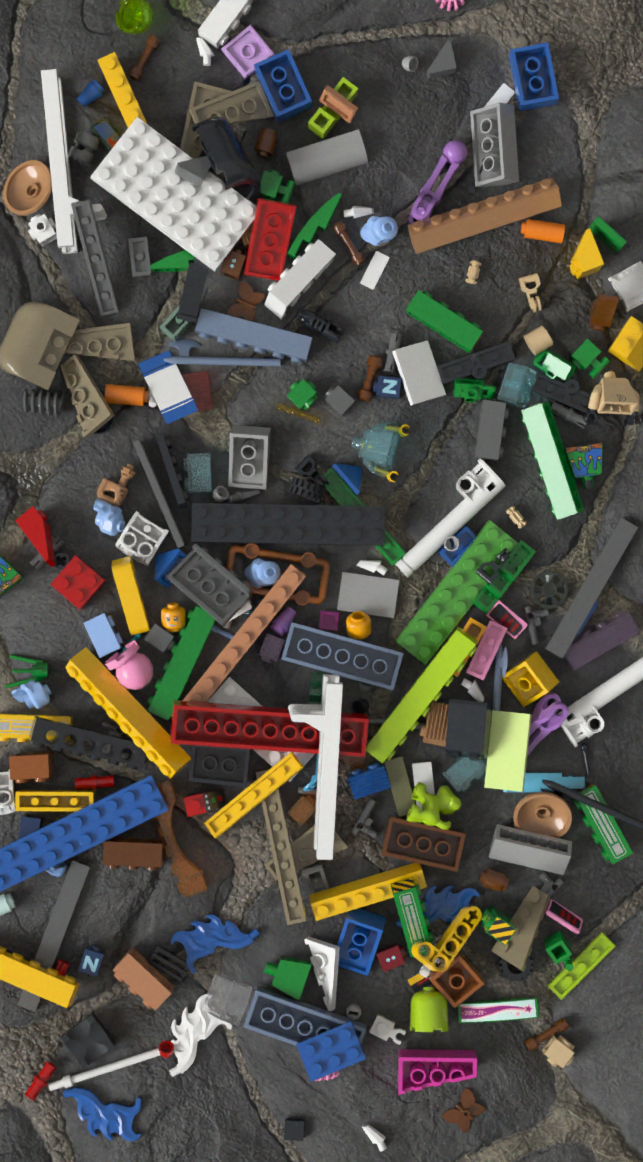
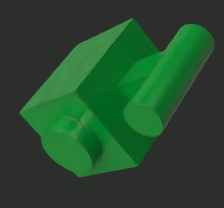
(272, 186)
(586, 356)
(559, 949)

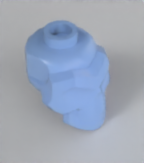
(379, 230)
(109, 518)
(262, 573)
(33, 694)

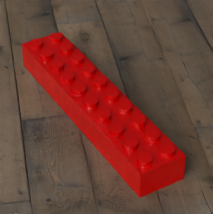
(259, 728)

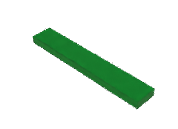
(346, 497)

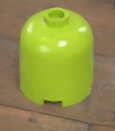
(429, 1011)

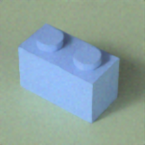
(103, 634)

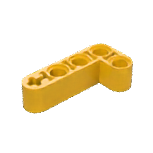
(130, 596)
(451, 936)

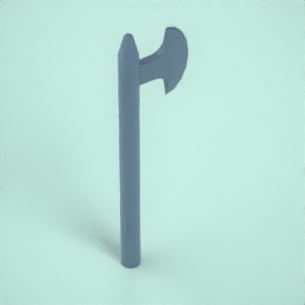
(184, 346)
(500, 669)

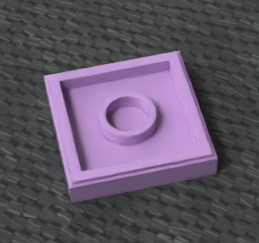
(246, 51)

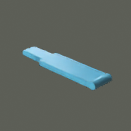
(534, 783)

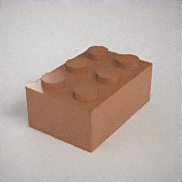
(143, 979)

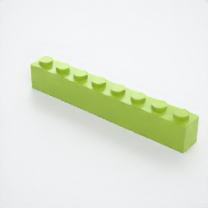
(420, 695)

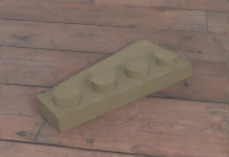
(200, 94)
(237, 106)
(103, 342)
(89, 402)
(304, 850)
(526, 922)

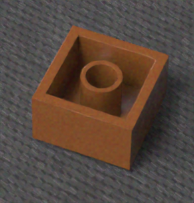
(31, 766)
(458, 980)

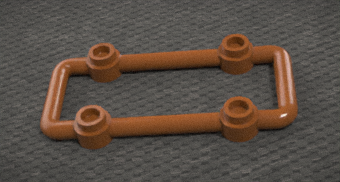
(308, 560)

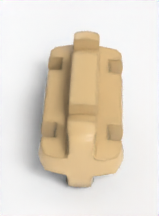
(473, 272)
(516, 517)

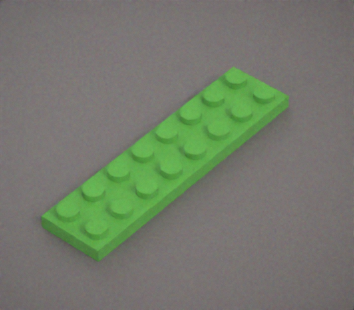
(454, 594)

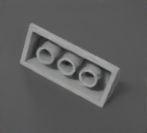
(495, 139)

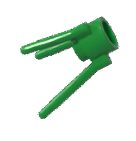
(39, 670)

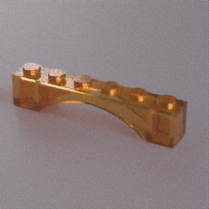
(189, 875)

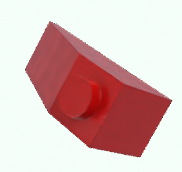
(38, 532)

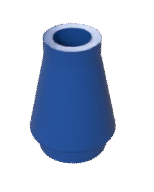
(90, 93)

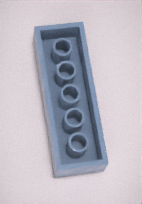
(342, 656)
(292, 1019)

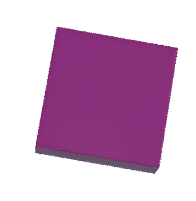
(328, 620)

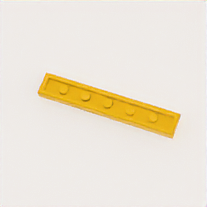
(254, 795)

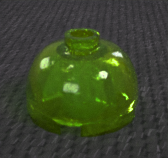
(134, 16)

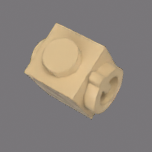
(559, 1051)

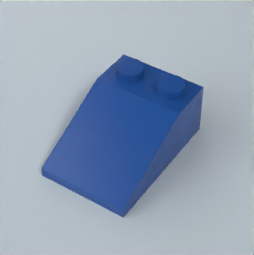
(360, 940)

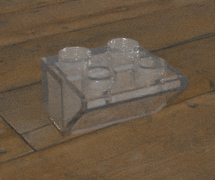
(227, 999)

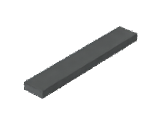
(95, 257)
(159, 494)

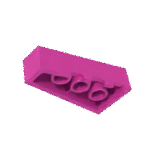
(434, 1067)

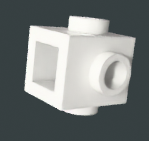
(45, 235)

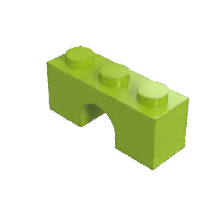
(325, 118)

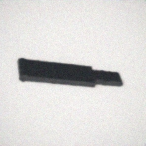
(192, 291)

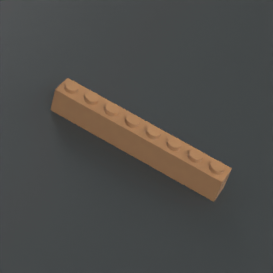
(484, 215)

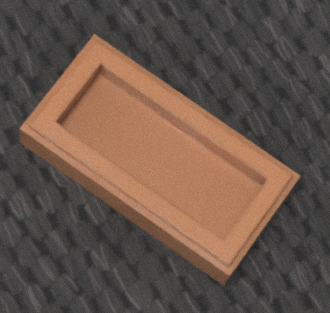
(338, 104)

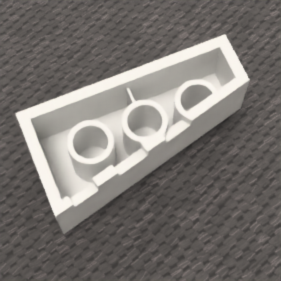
(298, 278)

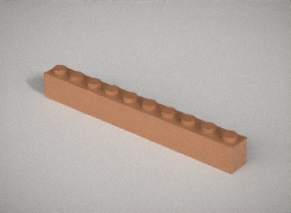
(246, 635)

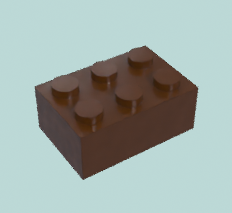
(134, 853)

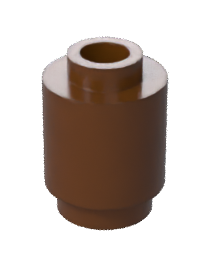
(266, 143)
(494, 879)

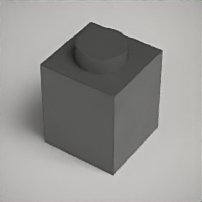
(339, 400)
(160, 638)

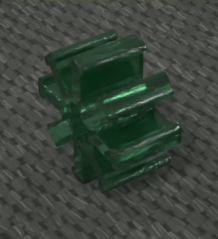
(315, 691)

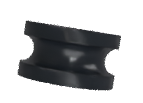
(62, 555)

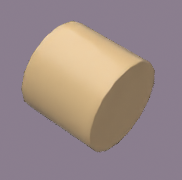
(538, 340)

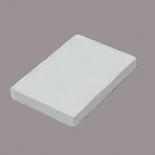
(419, 372)

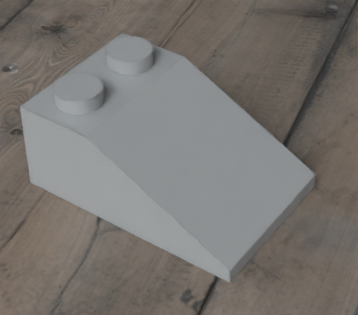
(249, 457)

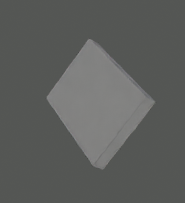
(368, 594)

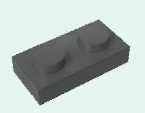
(140, 257)

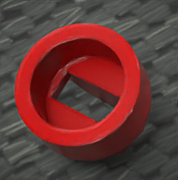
(166, 1049)

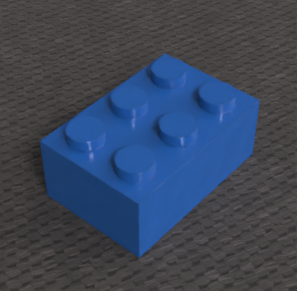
(533, 77)
(283, 85)
(331, 1051)

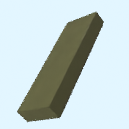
(399, 785)

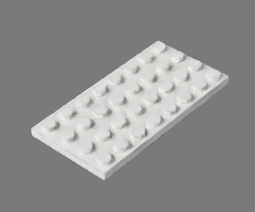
(199, 219)

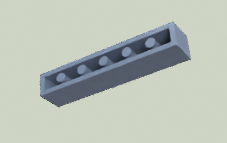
(253, 335)

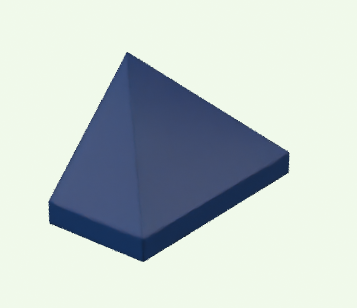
(351, 476)
(166, 563)

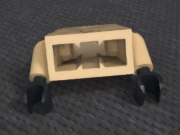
(614, 397)

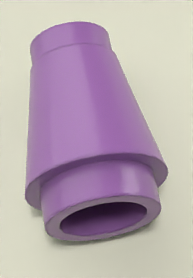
(283, 621)

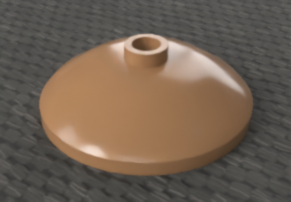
(27, 188)
(551, 822)

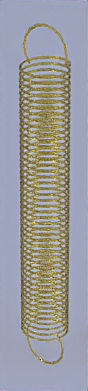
(298, 411)

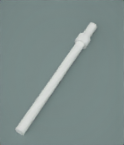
(68, 1081)

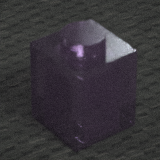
(271, 648)

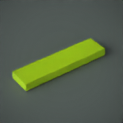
(582, 965)

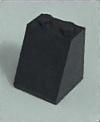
(468, 729)

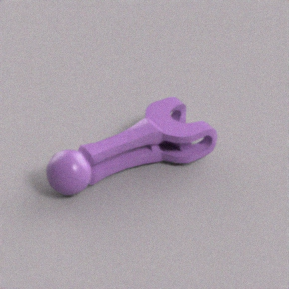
(453, 153)
(545, 718)

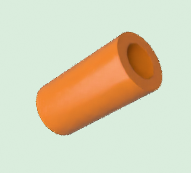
(543, 230)
(126, 395)

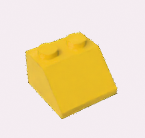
(586, 257)
(629, 344)
(530, 679)

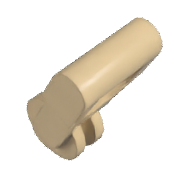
(530, 292)

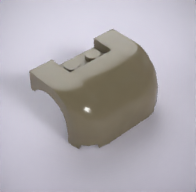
(36, 342)

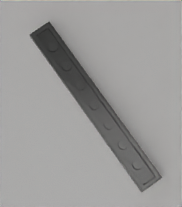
(591, 588)
(57, 925)

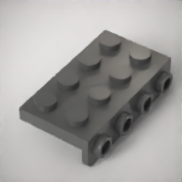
(210, 584)

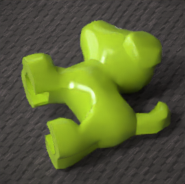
(432, 804)

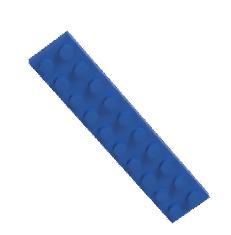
(80, 831)

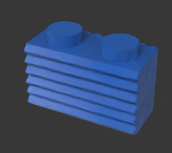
(368, 780)

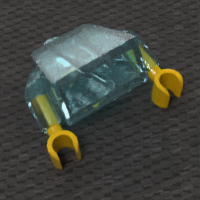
(379, 447)

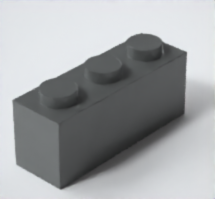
(491, 430)

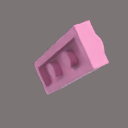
(487, 650)

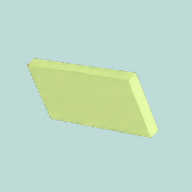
(507, 751)

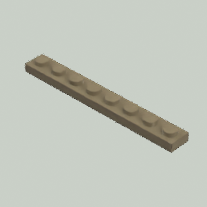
(283, 857)

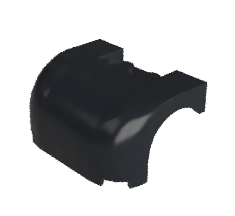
(227, 155)

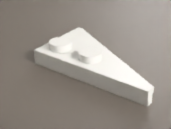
(325, 962)

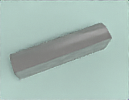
(327, 157)
(530, 849)

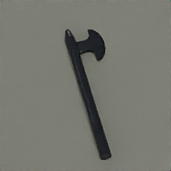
(559, 790)

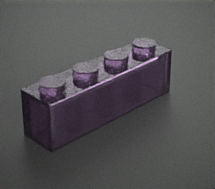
(601, 640)

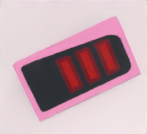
(504, 616)
(564, 916)

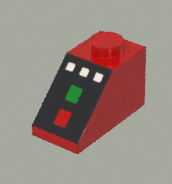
(204, 802)

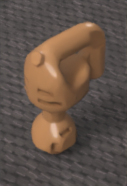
(119, 489)

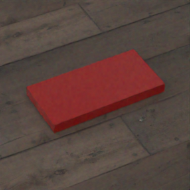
(269, 239)

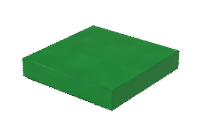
(607, 235)

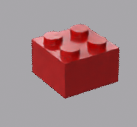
(78, 582)

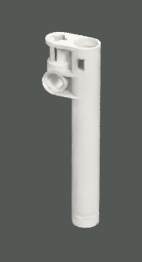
(475, 499)
(586, 707)

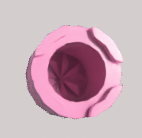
(132, 668)

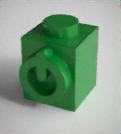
(303, 394)

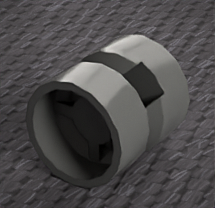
(84, 147)

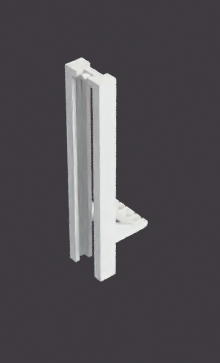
(60, 163)
(327, 720)

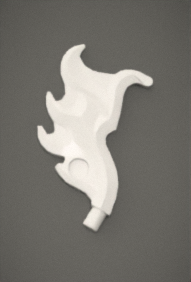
(193, 1028)

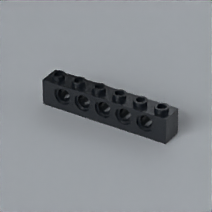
(42, 726)

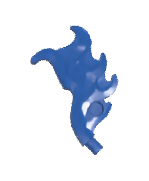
(445, 904)
(209, 936)
(104, 1117)

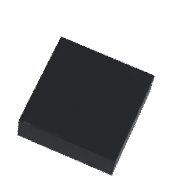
(294, 1129)

